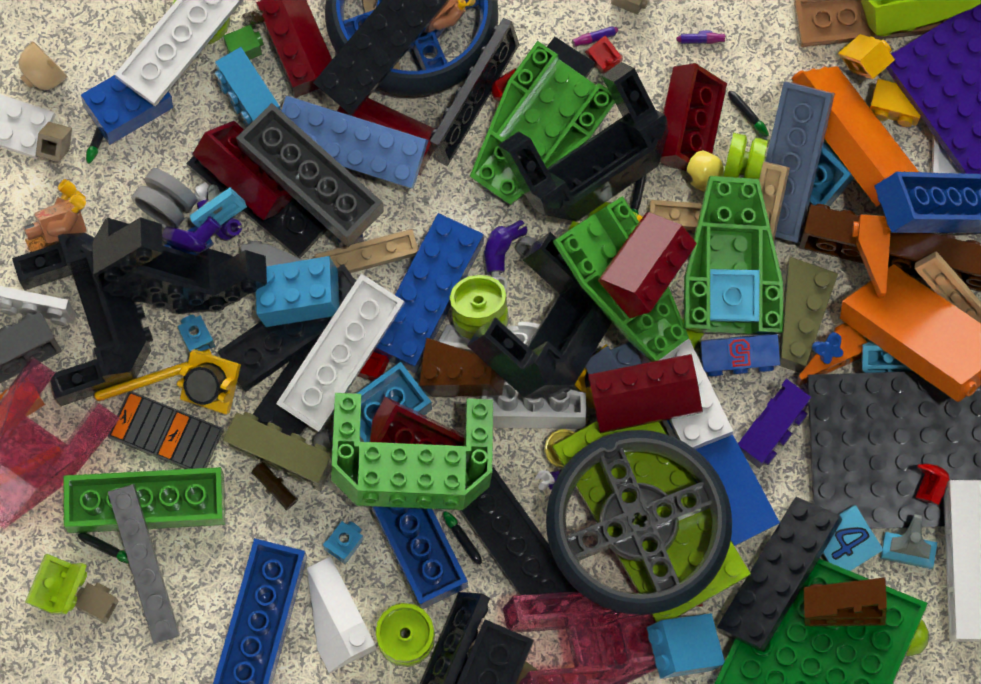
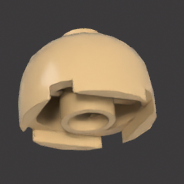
(39, 68)

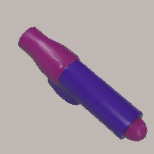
(592, 37)
(702, 37)

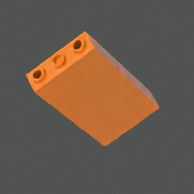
(856, 131)
(919, 332)

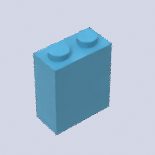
(685, 645)

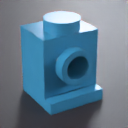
(201, 340)
(341, 550)

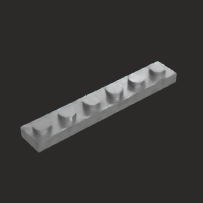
(143, 563)

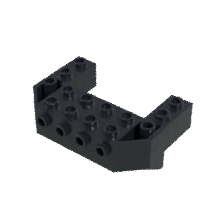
(601, 164)
(136, 265)
(113, 320)
(562, 340)

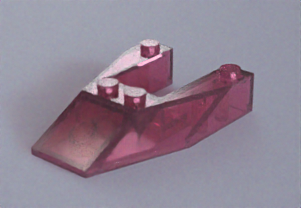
(32, 457)
(603, 642)

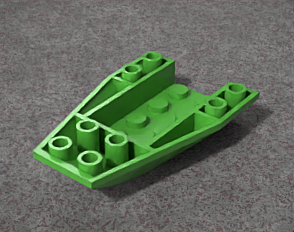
(550, 107)
(733, 236)
(588, 252)

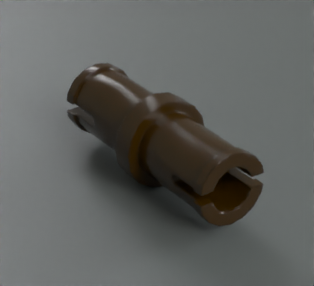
(274, 486)

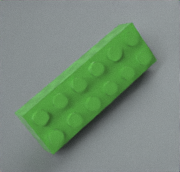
(166, 498)

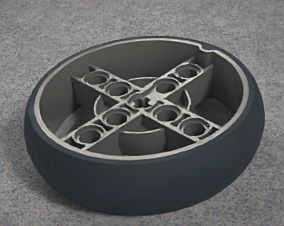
(707, 494)

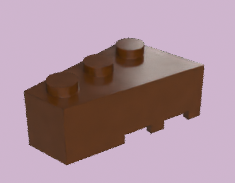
(456, 372)
(846, 603)

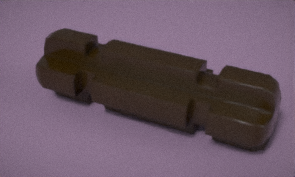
(253, 18)

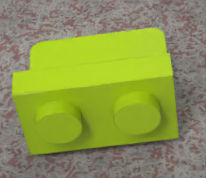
(56, 585)

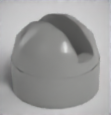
(523, 243)
(323, 438)

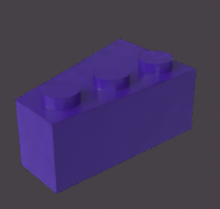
(774, 424)

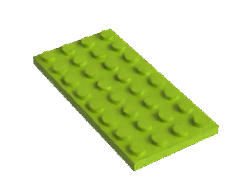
(692, 533)

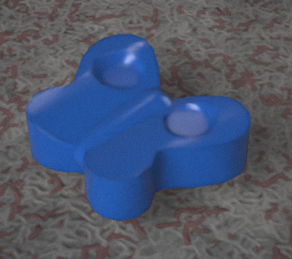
(829, 348)

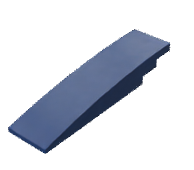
(747, 500)

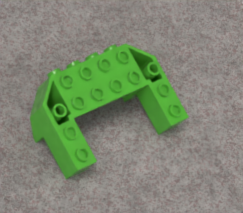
(411, 472)

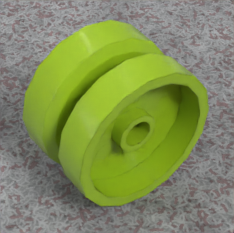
(745, 162)
(476, 302)
(409, 650)

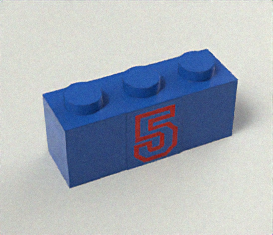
(739, 354)

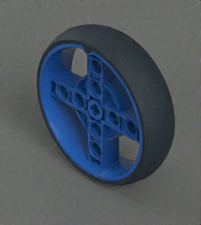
(435, 72)

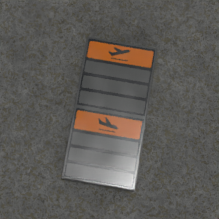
(165, 432)

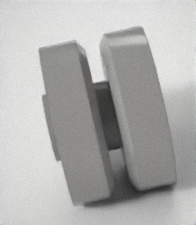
(164, 198)

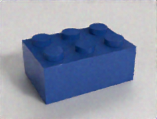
(119, 109)

